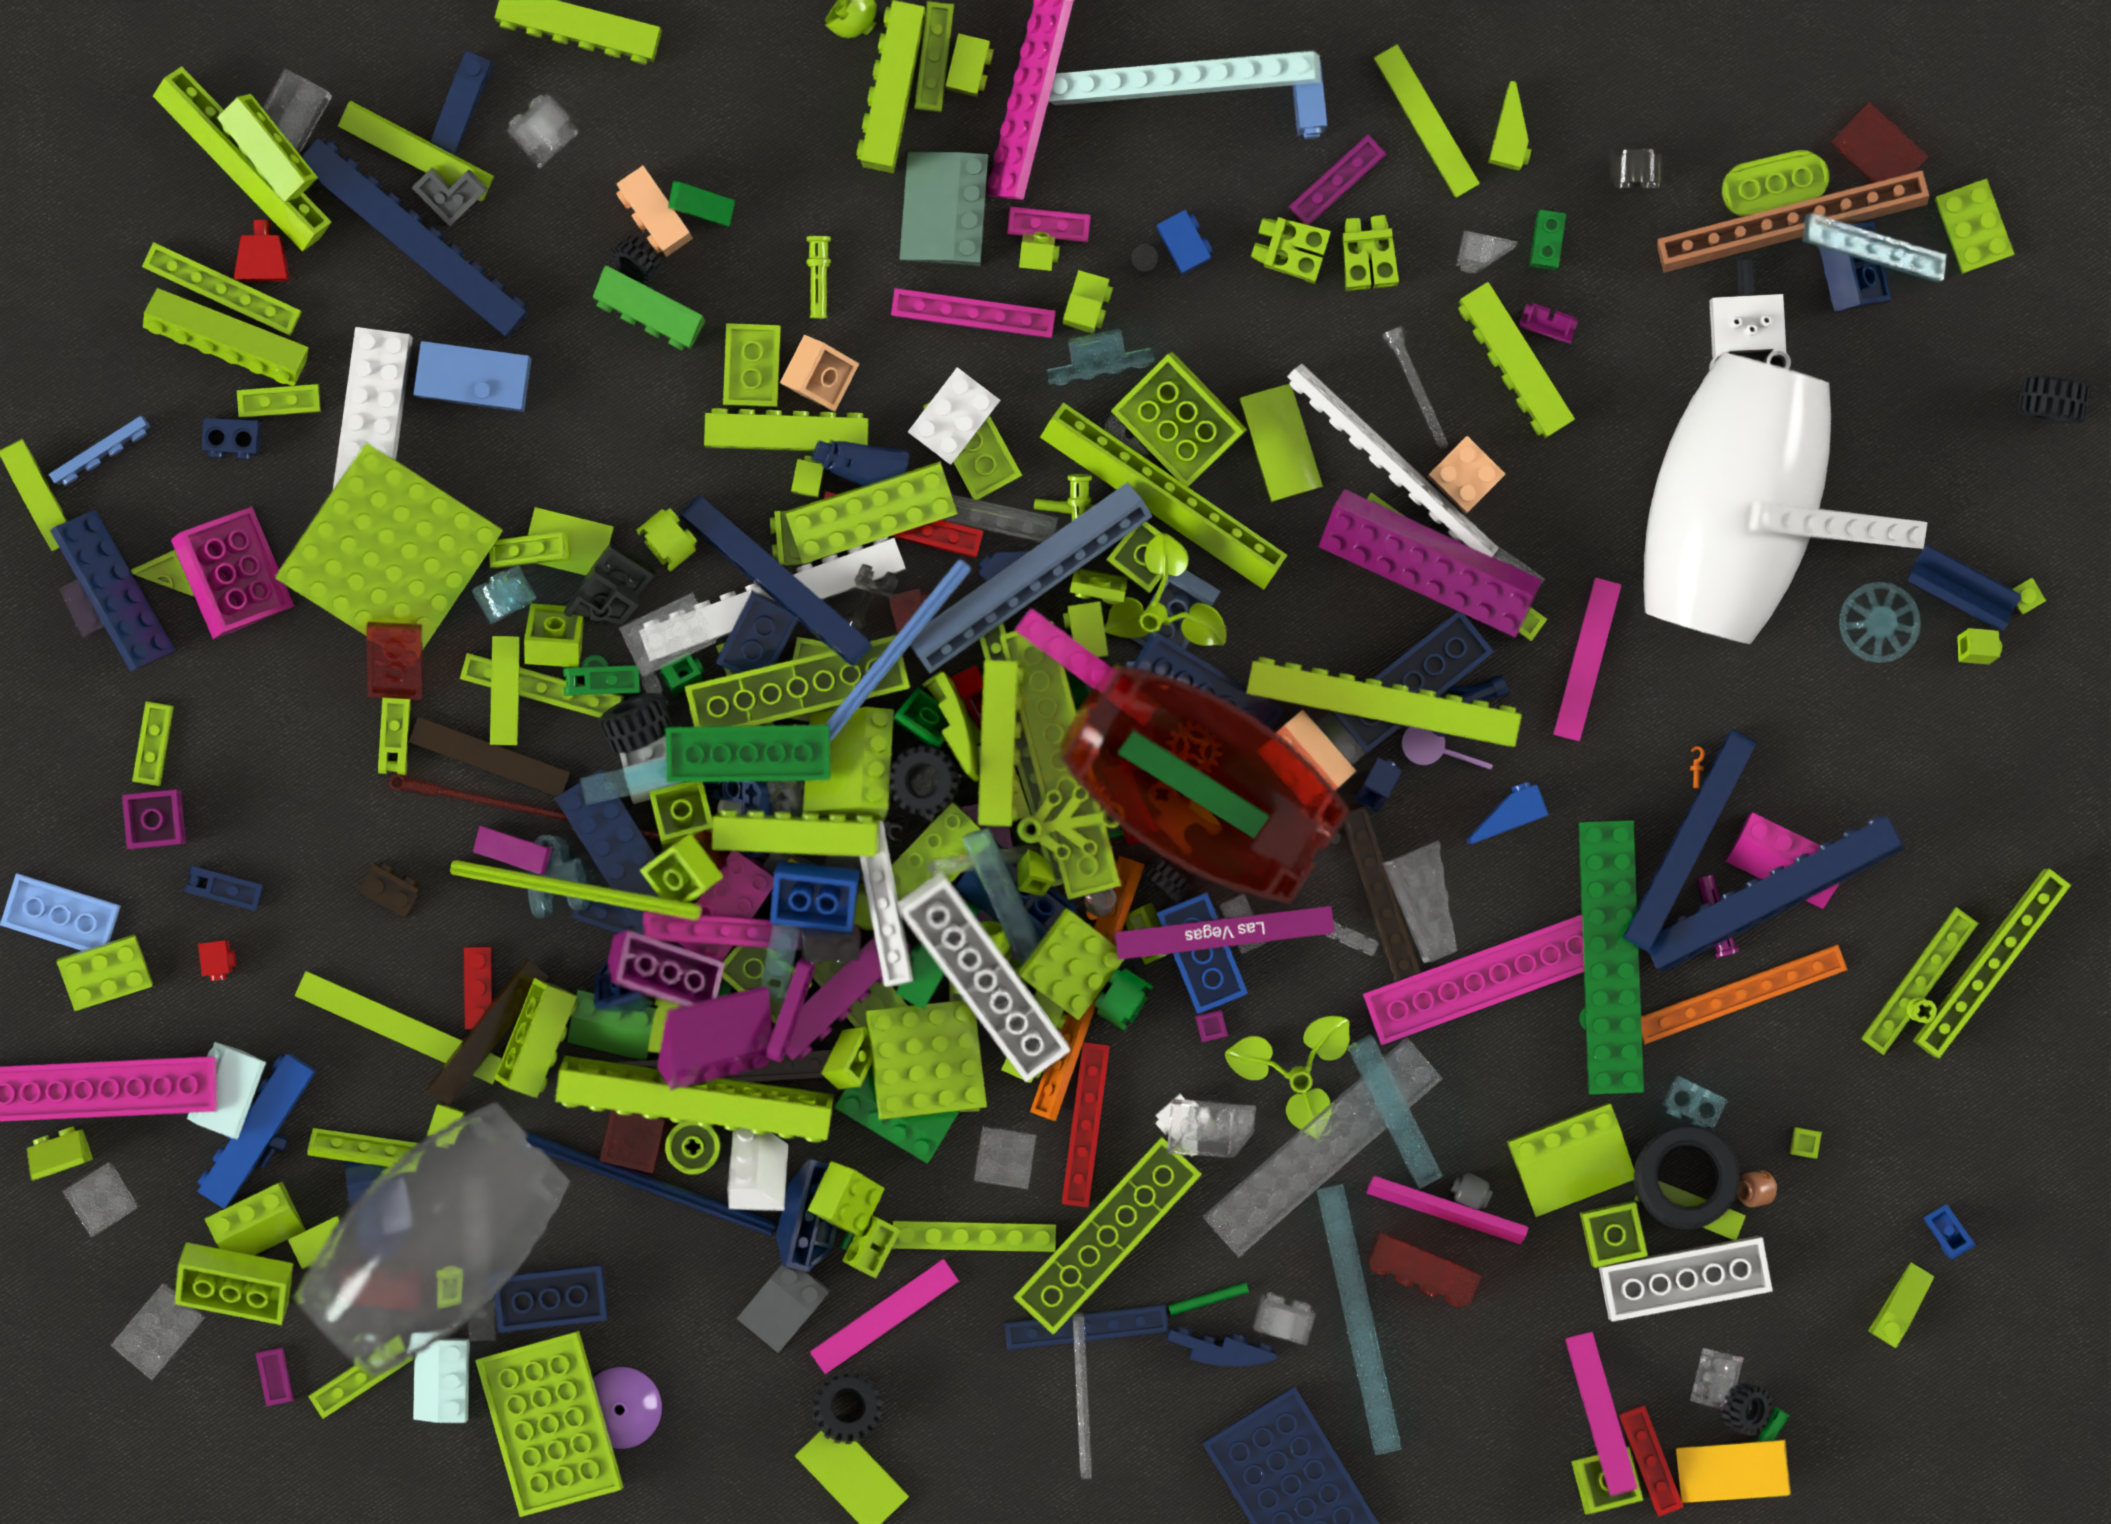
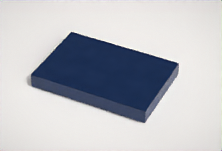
(757, 635)

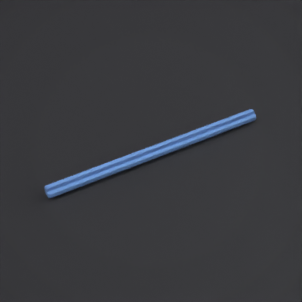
(897, 647)

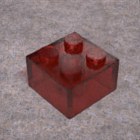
(633, 1141)

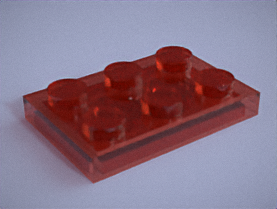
(1878, 146)
(394, 660)

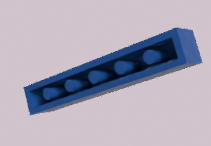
(260, 1126)

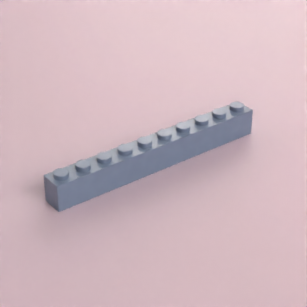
(1030, 577)

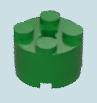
(1123, 999)

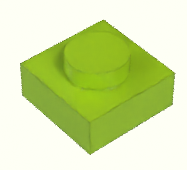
(2030, 596)

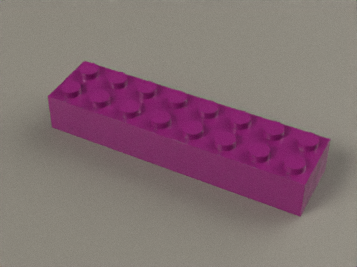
(1429, 563)

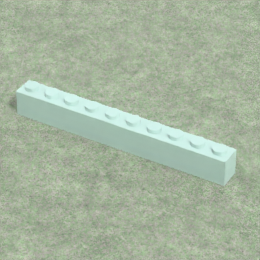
(1185, 78)

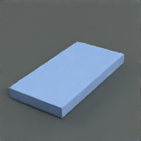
(59, 914)

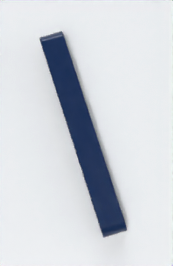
(776, 581)
(1689, 840)

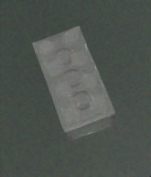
(542, 130)

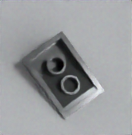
(783, 1305)

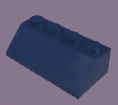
(1041, 910)

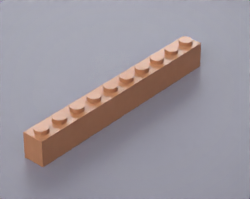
(1788, 221)

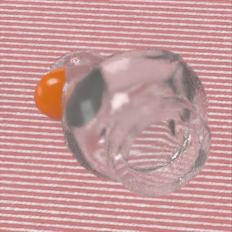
(1099, 903)

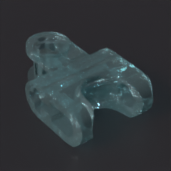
(560, 868)

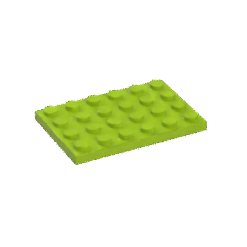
(549, 1424)

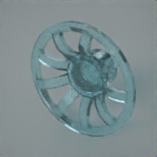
(1879, 622)

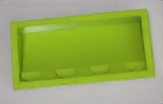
(1280, 442)

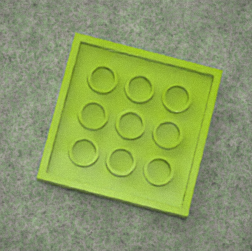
(926, 1059)

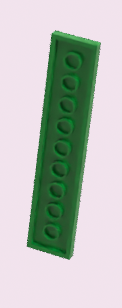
(1610, 960)

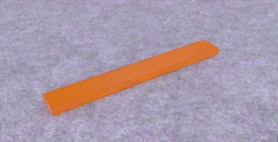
(1742, 993)

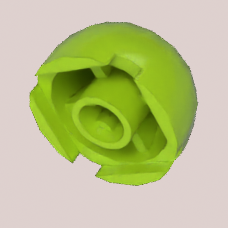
(852, 17)

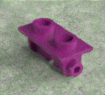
(1537, 319)

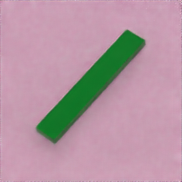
(1193, 783)

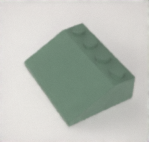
(944, 207)

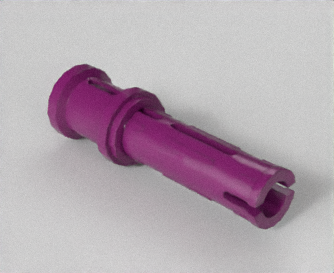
(1710, 895)

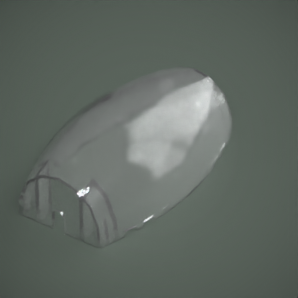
(431, 1240)

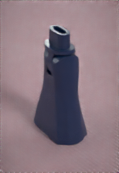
(860, 462)

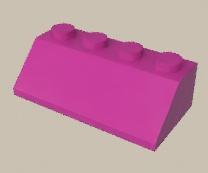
(1766, 846)

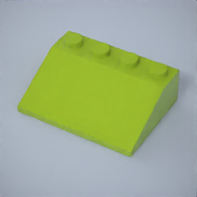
(1179, 419)
(858, 766)
(1572, 1159)

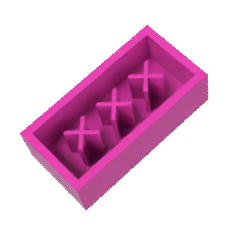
(735, 895)

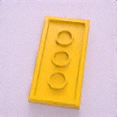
(1733, 1471)

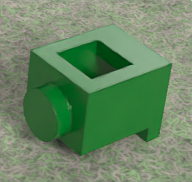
(672, 673)

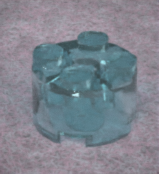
(504, 594)

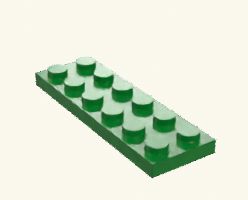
(748, 753)

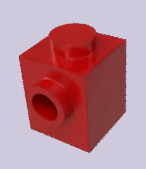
(216, 959)

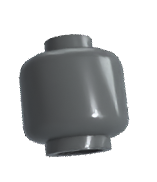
(1471, 1191)

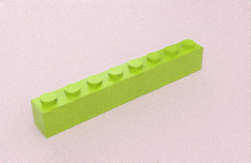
(198, 116)
(1992, 962)

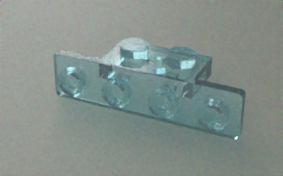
(1098, 355)

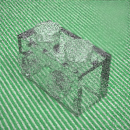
(1715, 1377)

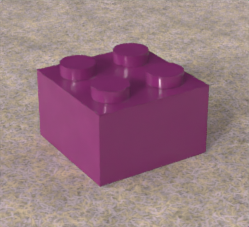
(154, 819)

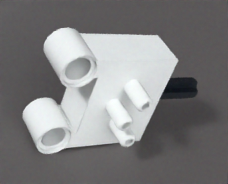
(1748, 321)

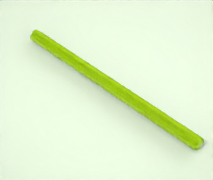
(576, 890)

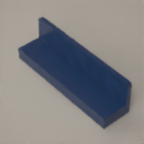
(1964, 587)

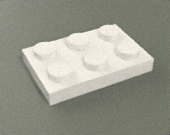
(954, 416)

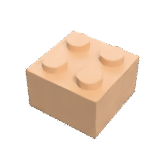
(1466, 475)

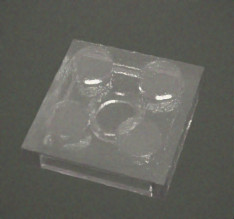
(100, 1199)

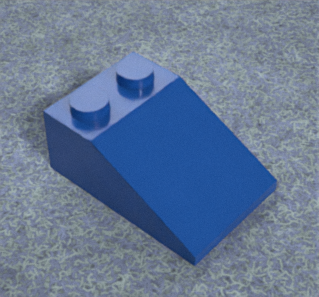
(1513, 811)

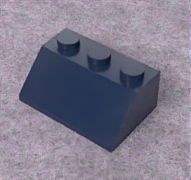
(1852, 280)

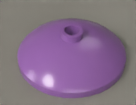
(638, 1397)

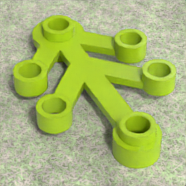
(1062, 824)

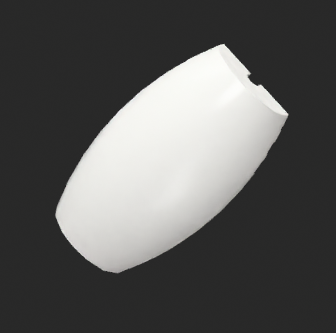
(1741, 441)

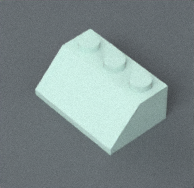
(236, 1084)
(442, 1381)

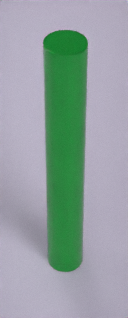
(1209, 1298)

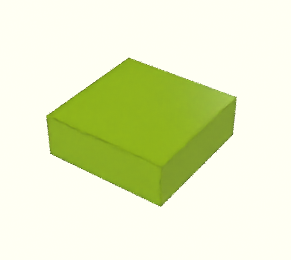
(1805, 1143)

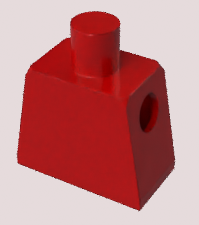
(261, 256)

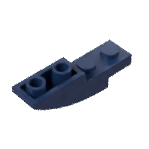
(1232, 1352)

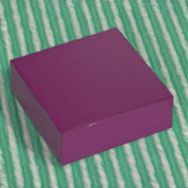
(1211, 1025)

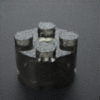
(1637, 166)

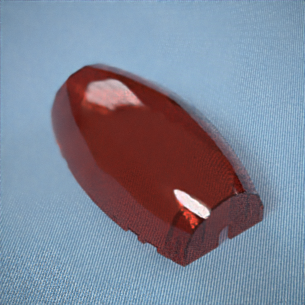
(1226, 748)

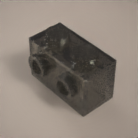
(825, 945)

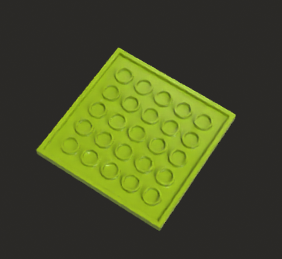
(388, 547)

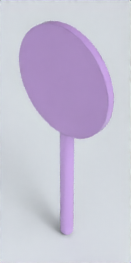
(1426, 748)

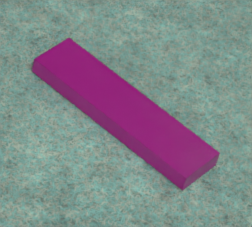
(1337, 180)

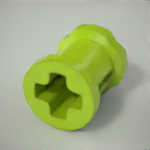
(1913, 1009)

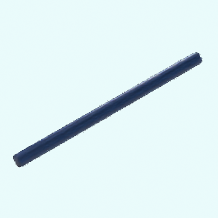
(651, 1184)

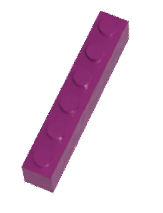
(835, 998)

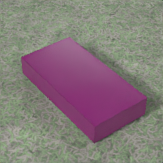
(274, 1376)

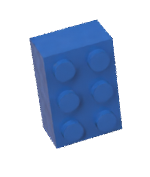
(815, 896)

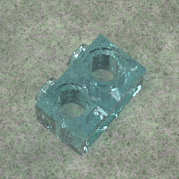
(1696, 1097)

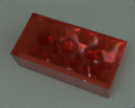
(1424, 1269)

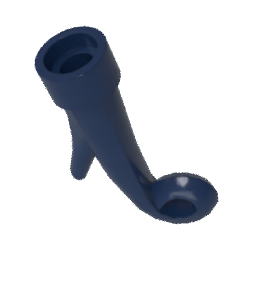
(1480, 692)

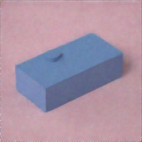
(472, 376)

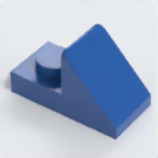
(1949, 1232)

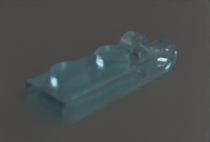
(780, 959)

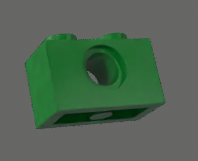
(1547, 240)

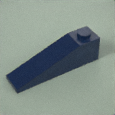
(461, 101)

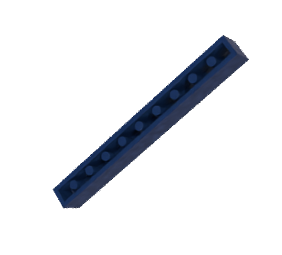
(414, 239)
(1775, 893)

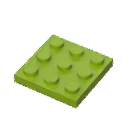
(1071, 964)

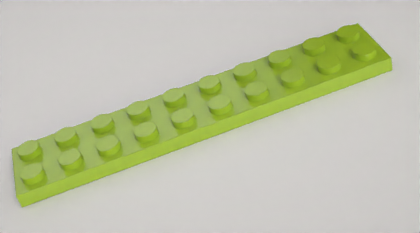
(1046, 719)

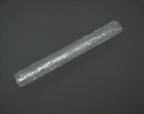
(964, 862)

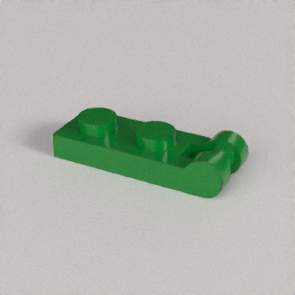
(602, 680)

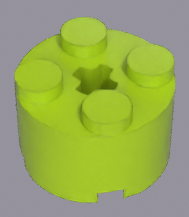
(667, 539)
(683, 1158)

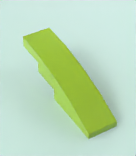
(33, 489)
(960, 732)

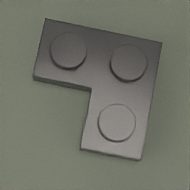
(449, 201)

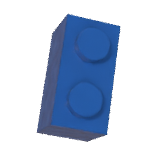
(1184, 241)

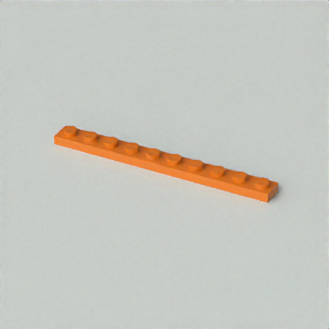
(1058, 1074)

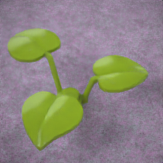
(1129, 620)
(1325, 1036)

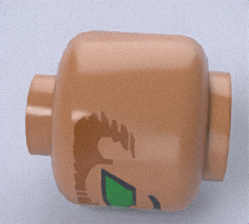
(1757, 1188)

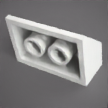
(757, 1171)

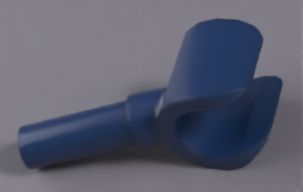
(277, 1143)

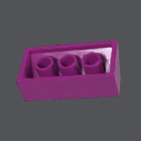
(663, 969)

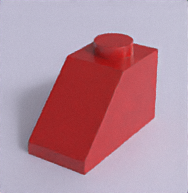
(971, 688)

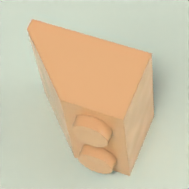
(819, 373)

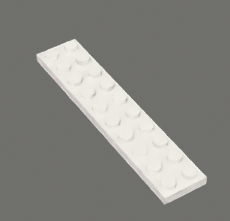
(1385, 456)

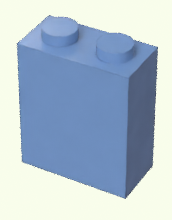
(1310, 109)

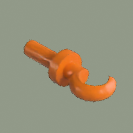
(1697, 768)

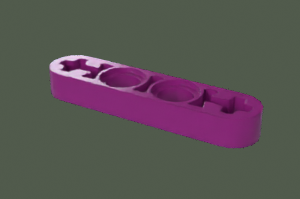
(790, 1010)

